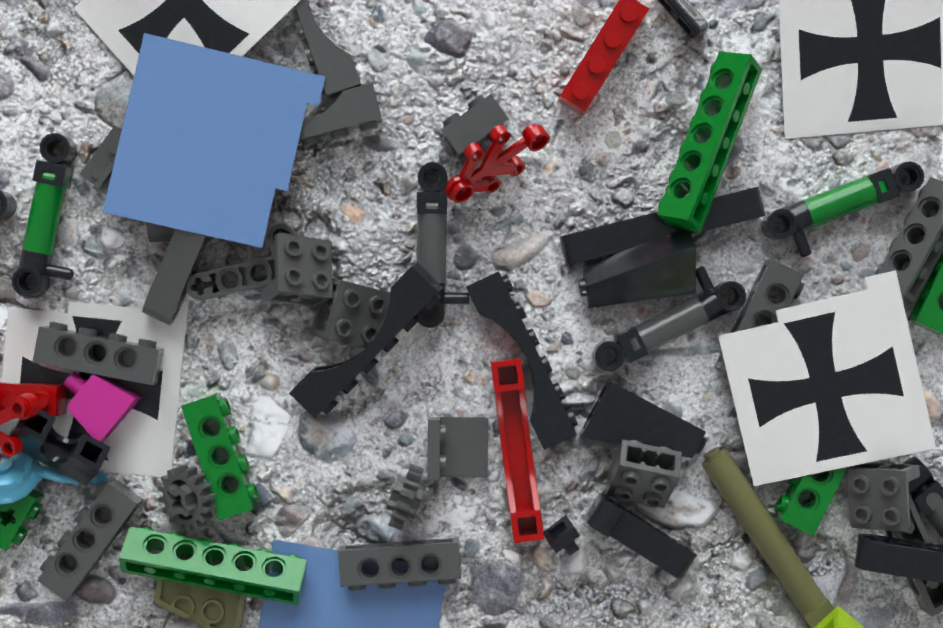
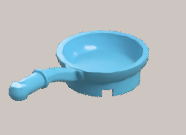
(22, 473)

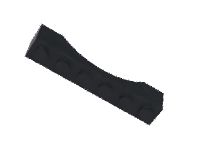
(408, 297)
(548, 413)

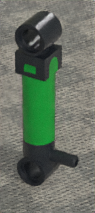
(841, 202)
(44, 217)

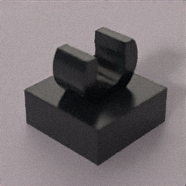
(562, 535)

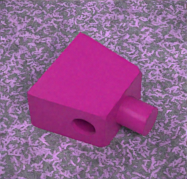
(99, 403)

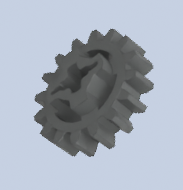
(187, 497)
(406, 497)

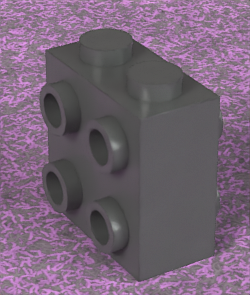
(472, 125)
(643, 473)

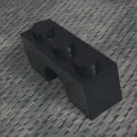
(72, 457)

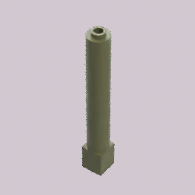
(767, 536)

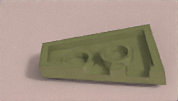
(201, 605)

